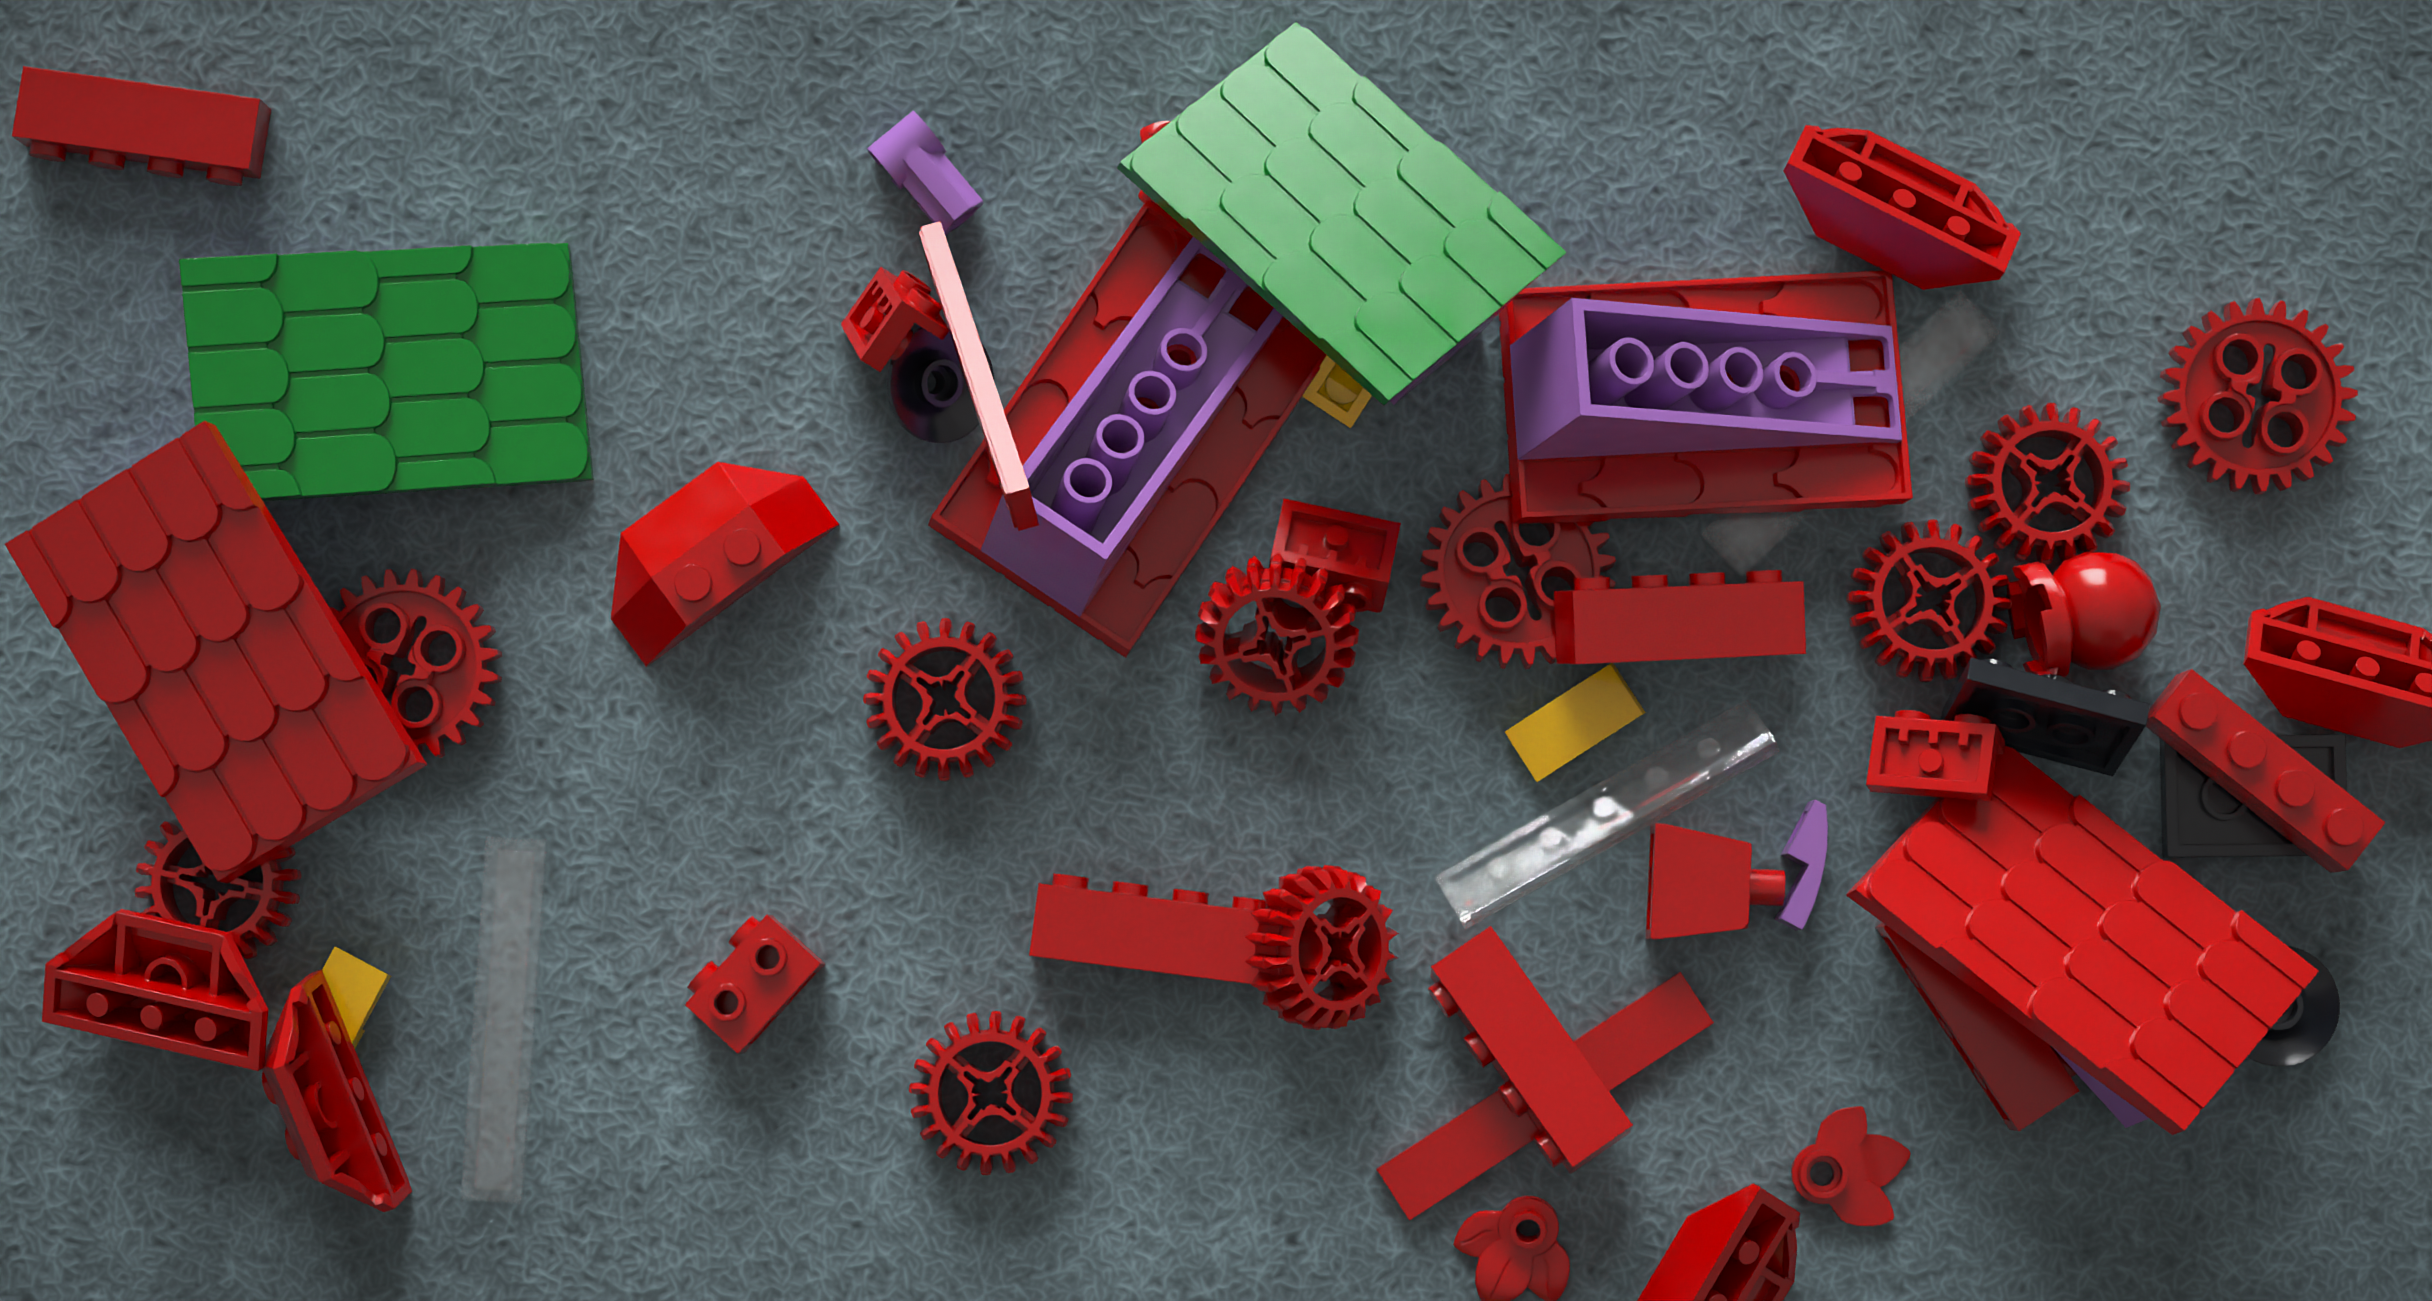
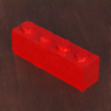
(141, 124)
(1679, 621)
(2262, 772)
(1144, 932)
(1529, 1050)
(2007, 1059)

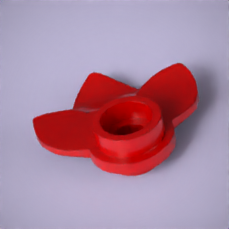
(1858, 1166)
(1512, 1260)

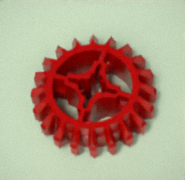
(2028, 466)
(1913, 577)
(1234, 652)
(904, 669)
(211, 911)
(1301, 949)
(957, 1133)

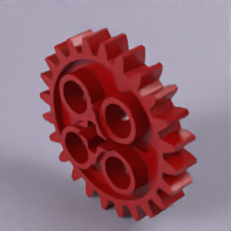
(2308, 411)
(1467, 587)
(453, 686)

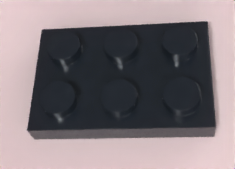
(2050, 715)
(2211, 822)

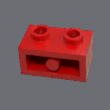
(753, 982)

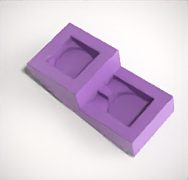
(1808, 849)

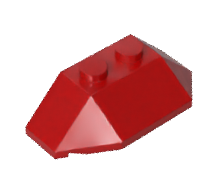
(1898, 209)
(709, 551)
(2344, 670)
(160, 988)
(329, 1102)
(1730, 1252)

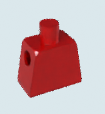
(1703, 883)

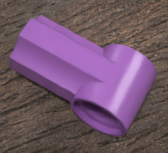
(919, 165)

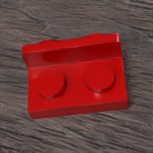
(884, 316)
(1348, 545)
(1934, 756)

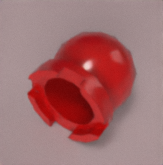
(2088, 613)

